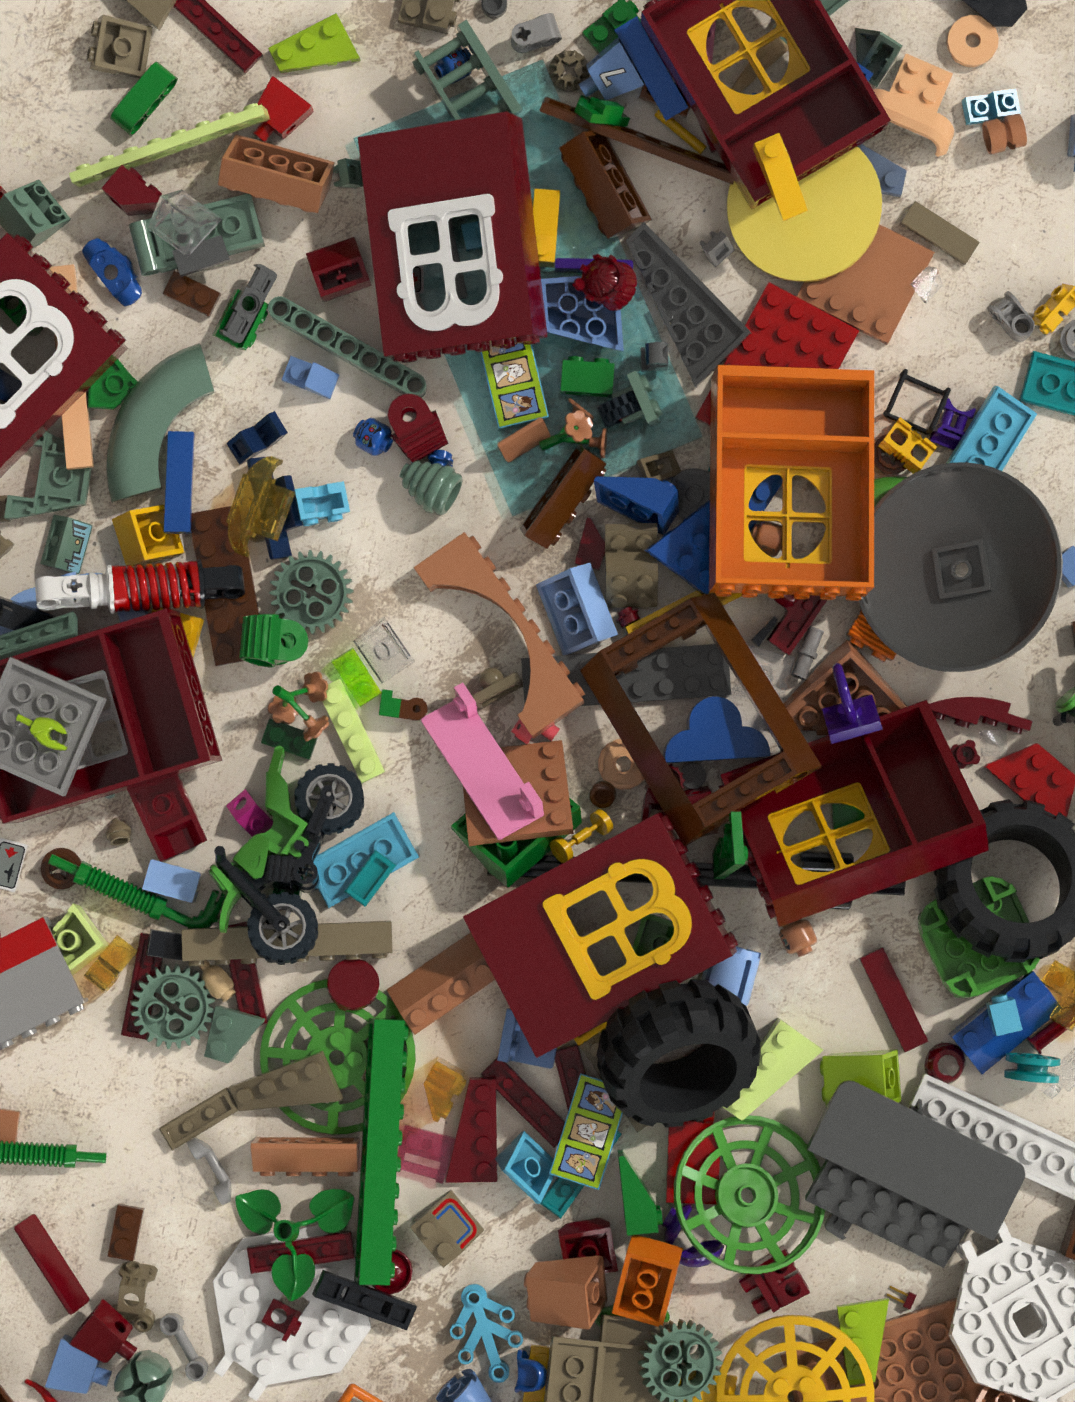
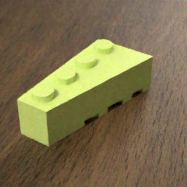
(78, 938)
(782, 1057)

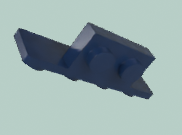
(281, 548)

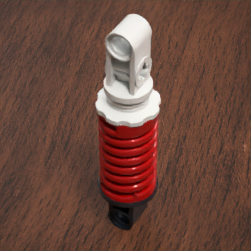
(138, 585)

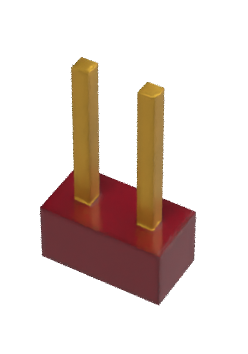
(909, 1300)

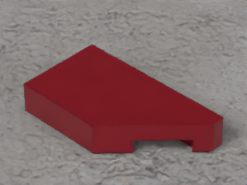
(591, 546)

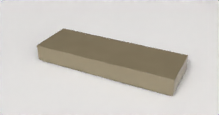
(939, 232)
(199, 1118)

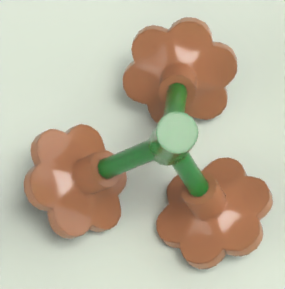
(579, 427)
(285, 707)

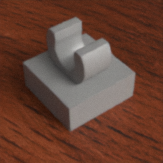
(717, 248)

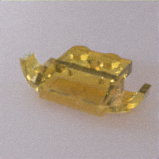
(258, 506)

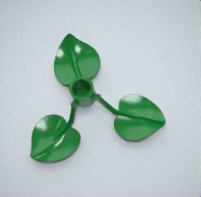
(259, 1211)

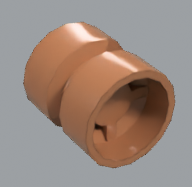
(1004, 133)

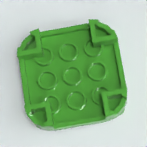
(958, 966)

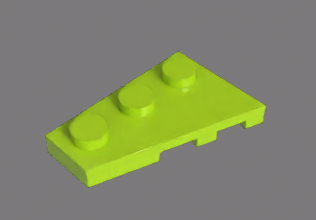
(315, 46)
(865, 1326)

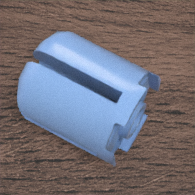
(735, 973)

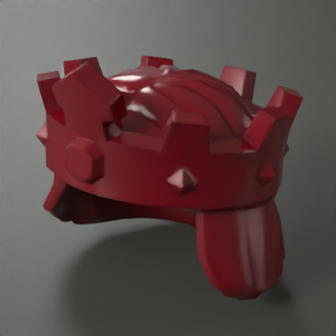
(607, 282)

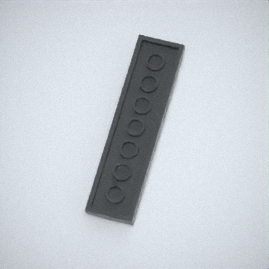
(659, 676)

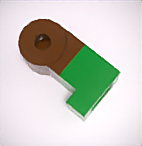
(410, 709)

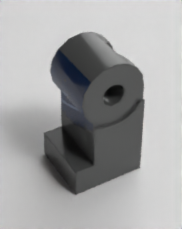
(654, 357)

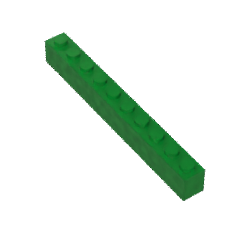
(380, 1151)

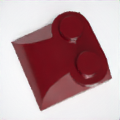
(588, 1239)

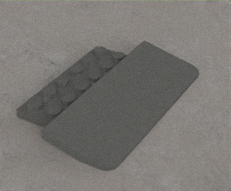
(908, 1174)

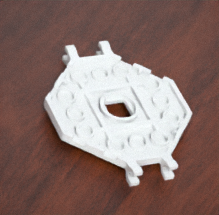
(983, 1327)
(322, 1342)

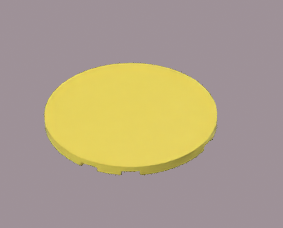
(826, 239)

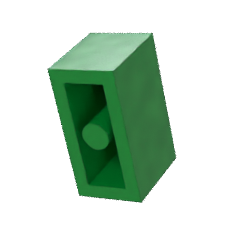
(587, 378)

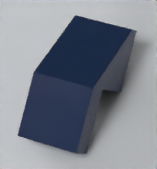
(257, 438)

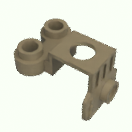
(135, 1281)

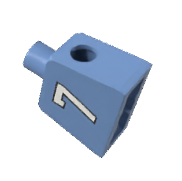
(611, 73)

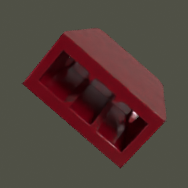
(104, 1334)

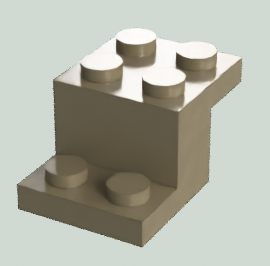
(629, 569)

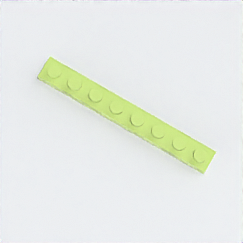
(179, 141)

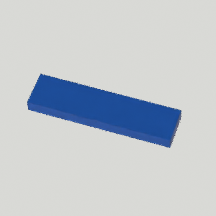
(651, 68)
(179, 482)

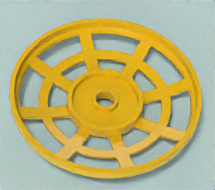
(793, 1375)

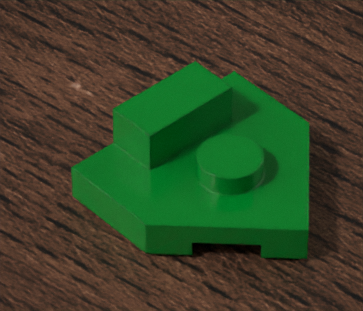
(601, 111)
(111, 388)

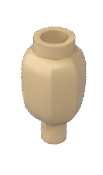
(217, 981)

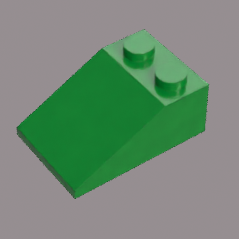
(639, 1206)

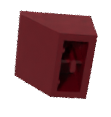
(130, 193)
(338, 269)

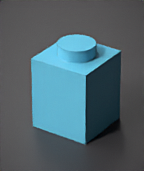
(1003, 1015)

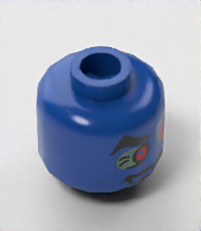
(452, 61)
(373, 436)

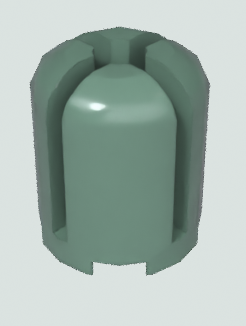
(141, 1369)

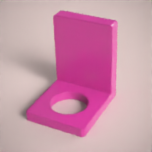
(250, 816)

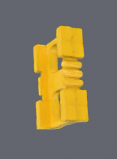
(904, 451)

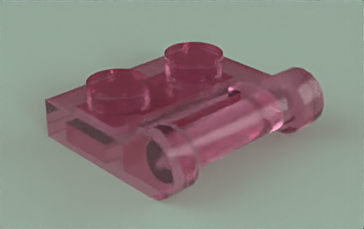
(426, 1145)

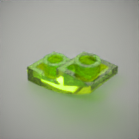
(356, 676)

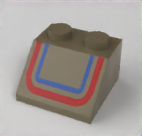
(446, 1228)

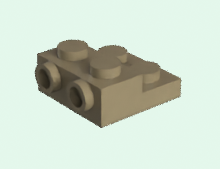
(429, 14)
(119, 46)

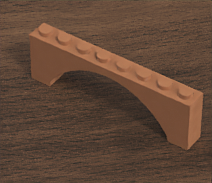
(464, 569)

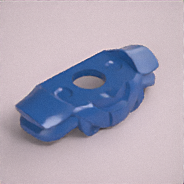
(124, 286)

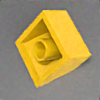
(143, 536)

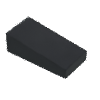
(761, 635)

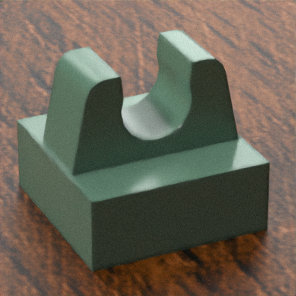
(349, 173)

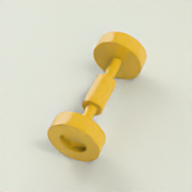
(600, 822)

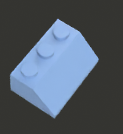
(576, 609)

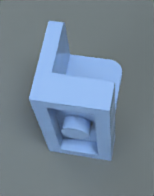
(172, 881)

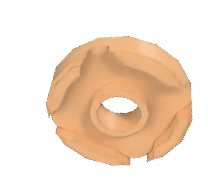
(967, 55)
(609, 771)

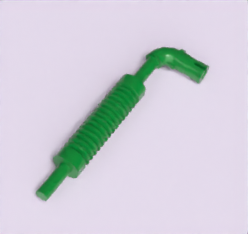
(137, 898)
(46, 1154)

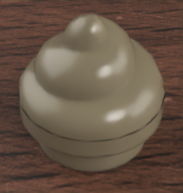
(118, 833)

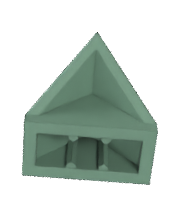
(875, 52)

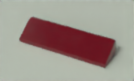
(52, 1264)

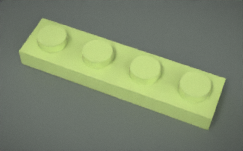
(352, 732)

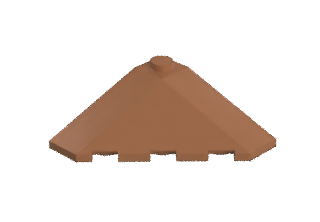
(821, 689)

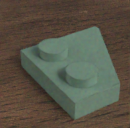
(230, 1032)

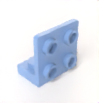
(516, 1047)

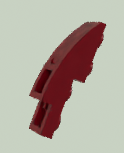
(969, 709)

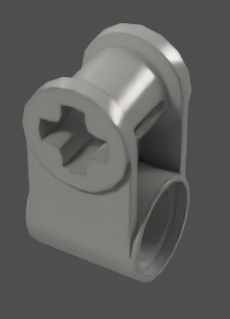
(539, 33)
(1010, 316)

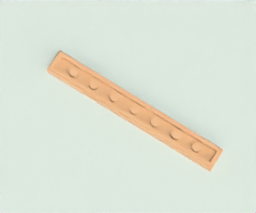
(76, 419)

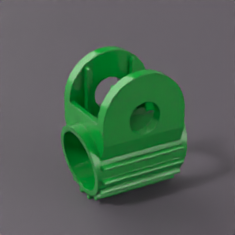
(262, 640)

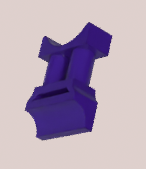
(945, 434)

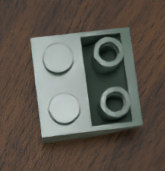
(32, 213)

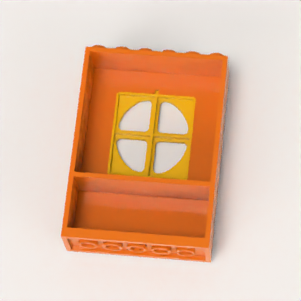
(791, 426)

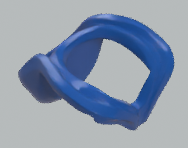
(530, 1373)

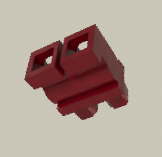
(775, 1288)

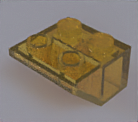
(441, 1085)

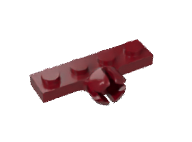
(795, 621)

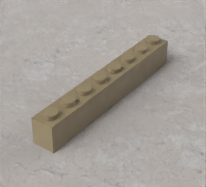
(333, 939)

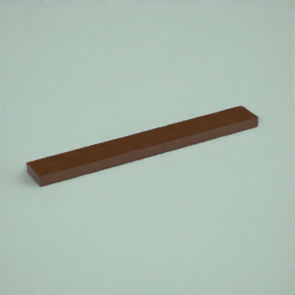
(640, 141)

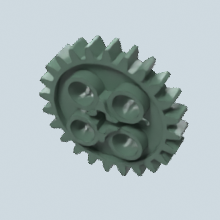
(322, 571)
(158, 1025)
(658, 1364)

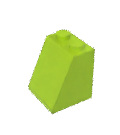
(872, 1069)

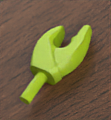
(41, 730)

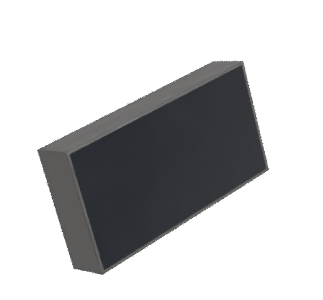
(164, 944)

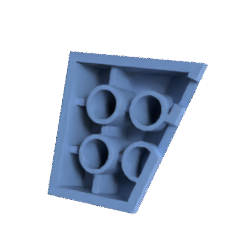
(578, 318)

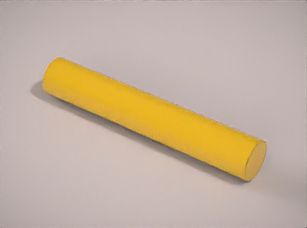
(683, 133)

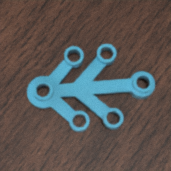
(484, 1327)

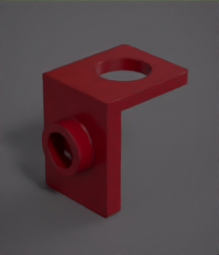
(290, 1325)

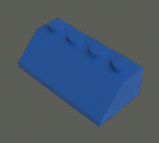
(976, 1034)

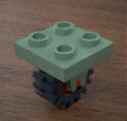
(631, 404)

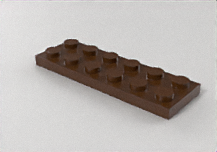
(223, 615)

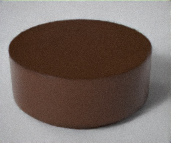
(602, 794)

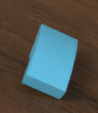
(991, 106)

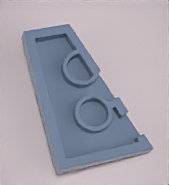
(889, 174)

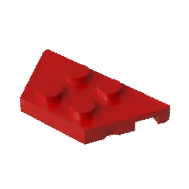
(1036, 777)

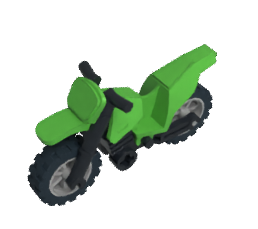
(285, 856)

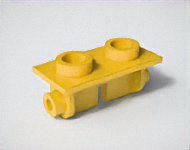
(1061, 300)

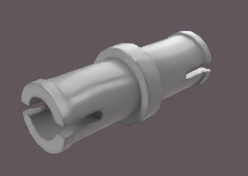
(807, 653)

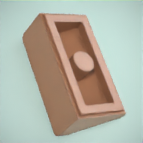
(523, 440)

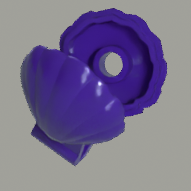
(690, 1256)

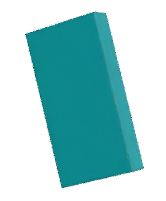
(370, 878)

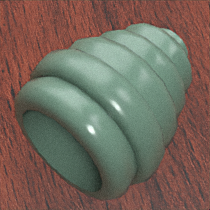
(432, 485)

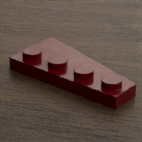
(476, 1135)

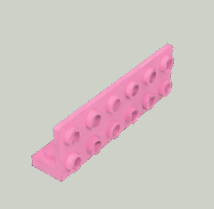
(482, 765)

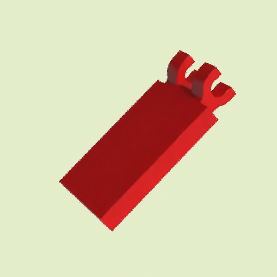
(678, 1140)

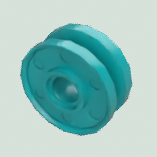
(1032, 1067)

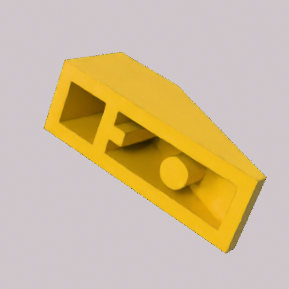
(780, 176)
(546, 224)

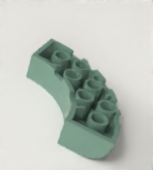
(147, 417)

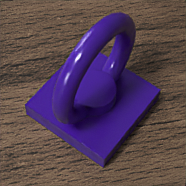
(851, 716)

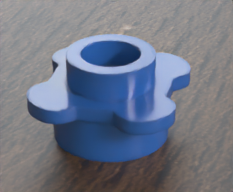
(442, 457)

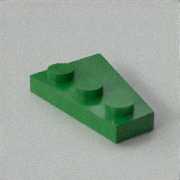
(730, 850)

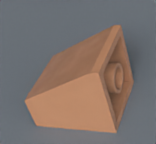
(567, 1291)

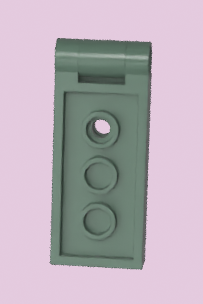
(237, 226)

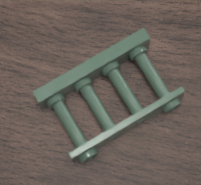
(478, 60)

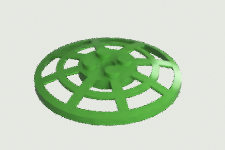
(327, 1040)
(764, 1193)

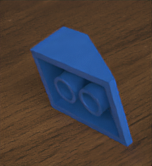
(640, 499)

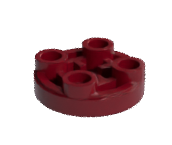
(353, 984)

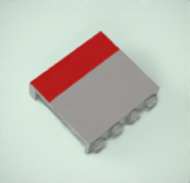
(34, 982)

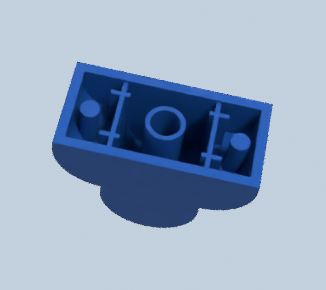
(715, 734)

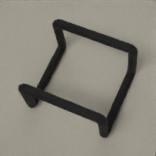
(903, 376)

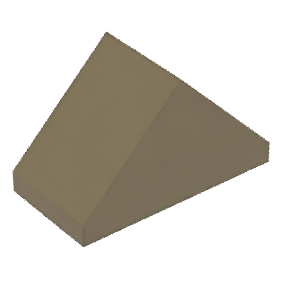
(658, 466)

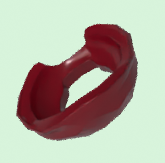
(938, 1052)

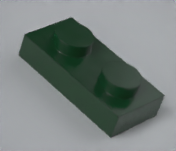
(289, 738)

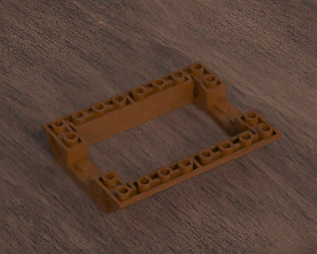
(714, 810)

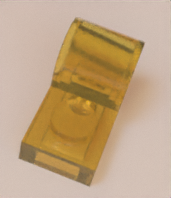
(110, 964)

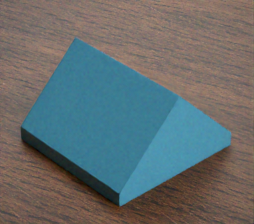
(527, 1166)

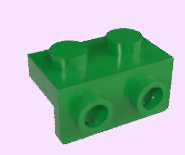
(247, 304)

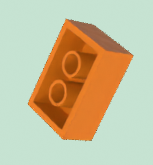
(647, 1280)

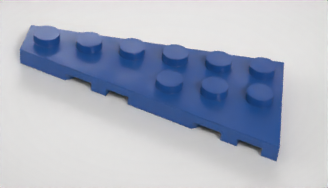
(687, 545)

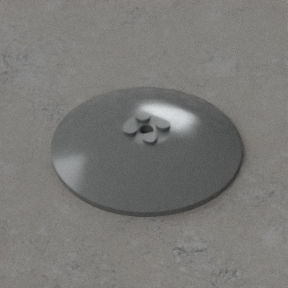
(954, 518)

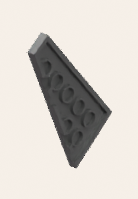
(692, 313)

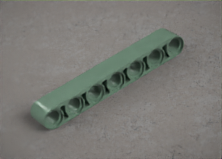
(340, 337)

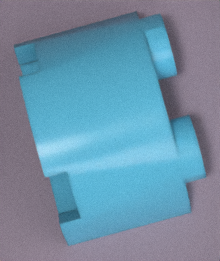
(321, 503)

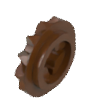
(883, 463)
(57, 880)

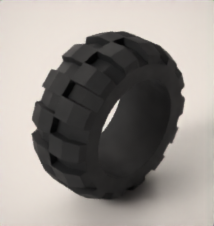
(986, 930)
(667, 1021)

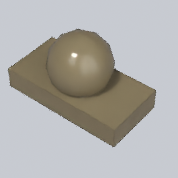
(495, 686)

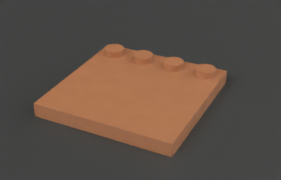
(875, 287)
(546, 771)

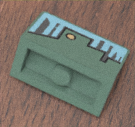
(66, 544)

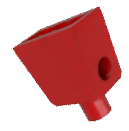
(284, 108)

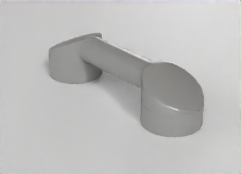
(223, 1189)
(172, 1325)

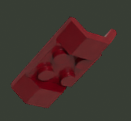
(168, 816)

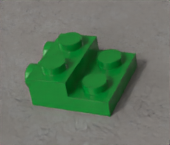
(602, 31)

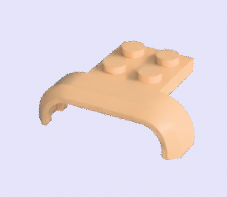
(916, 99)

